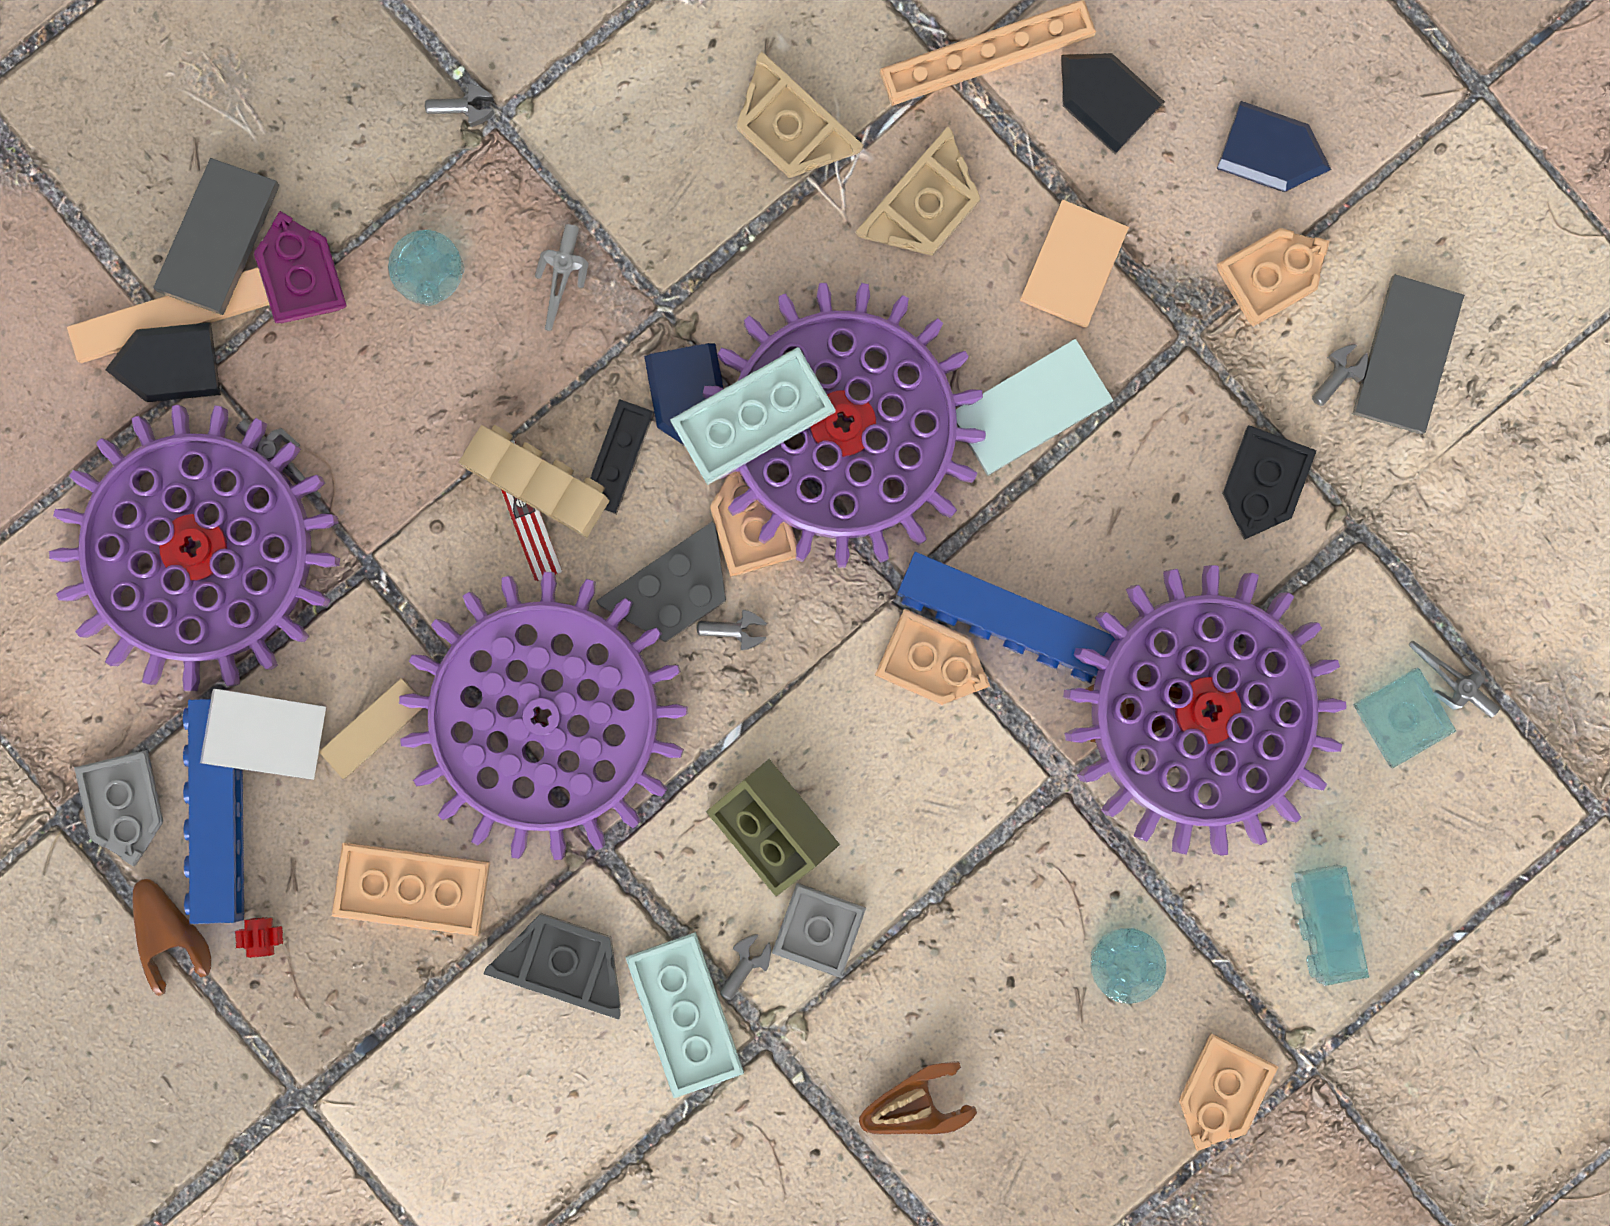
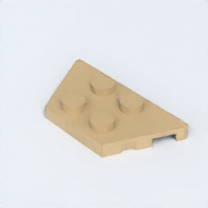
(790, 123)
(925, 202)

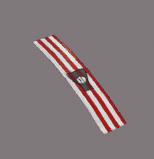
(532, 536)

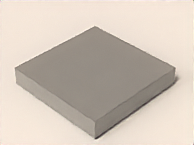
(819, 930)

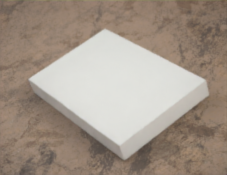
(263, 734)

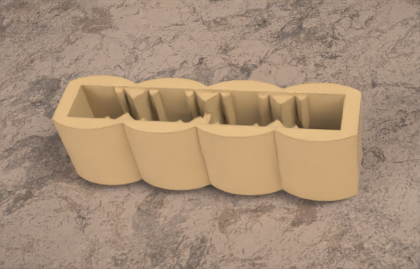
(535, 481)

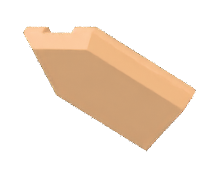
(1274, 273)
(741, 532)
(931, 660)
(1224, 1092)

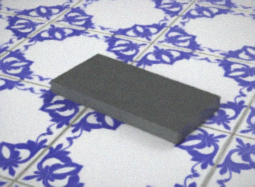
(216, 236)
(1408, 354)

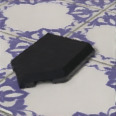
(1106, 97)
(168, 363)
(1266, 480)

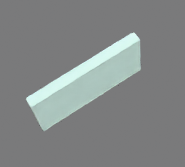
(1034, 406)
(753, 415)
(684, 1015)

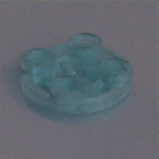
(425, 267)
(1128, 965)

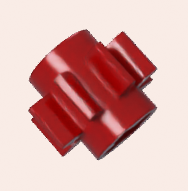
(259, 937)

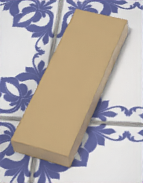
(370, 730)

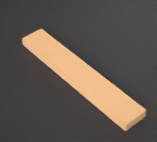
(987, 52)
(111, 331)

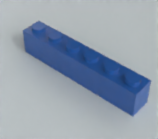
(1001, 614)
(212, 830)

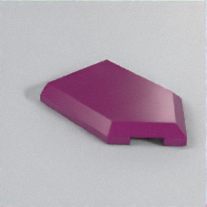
(297, 272)

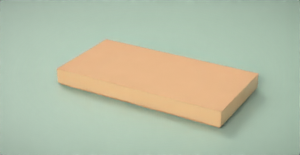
(410, 889)

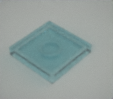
(1404, 717)

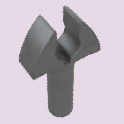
(463, 105)
(1340, 374)
(731, 629)
(745, 965)

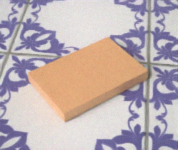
(1074, 264)

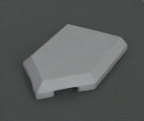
(121, 804)

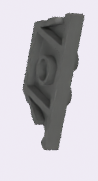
(674, 587)
(562, 964)

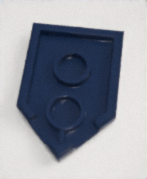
(1271, 149)
(679, 381)

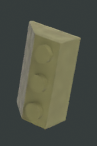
(773, 828)

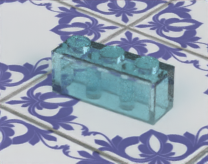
(1330, 925)

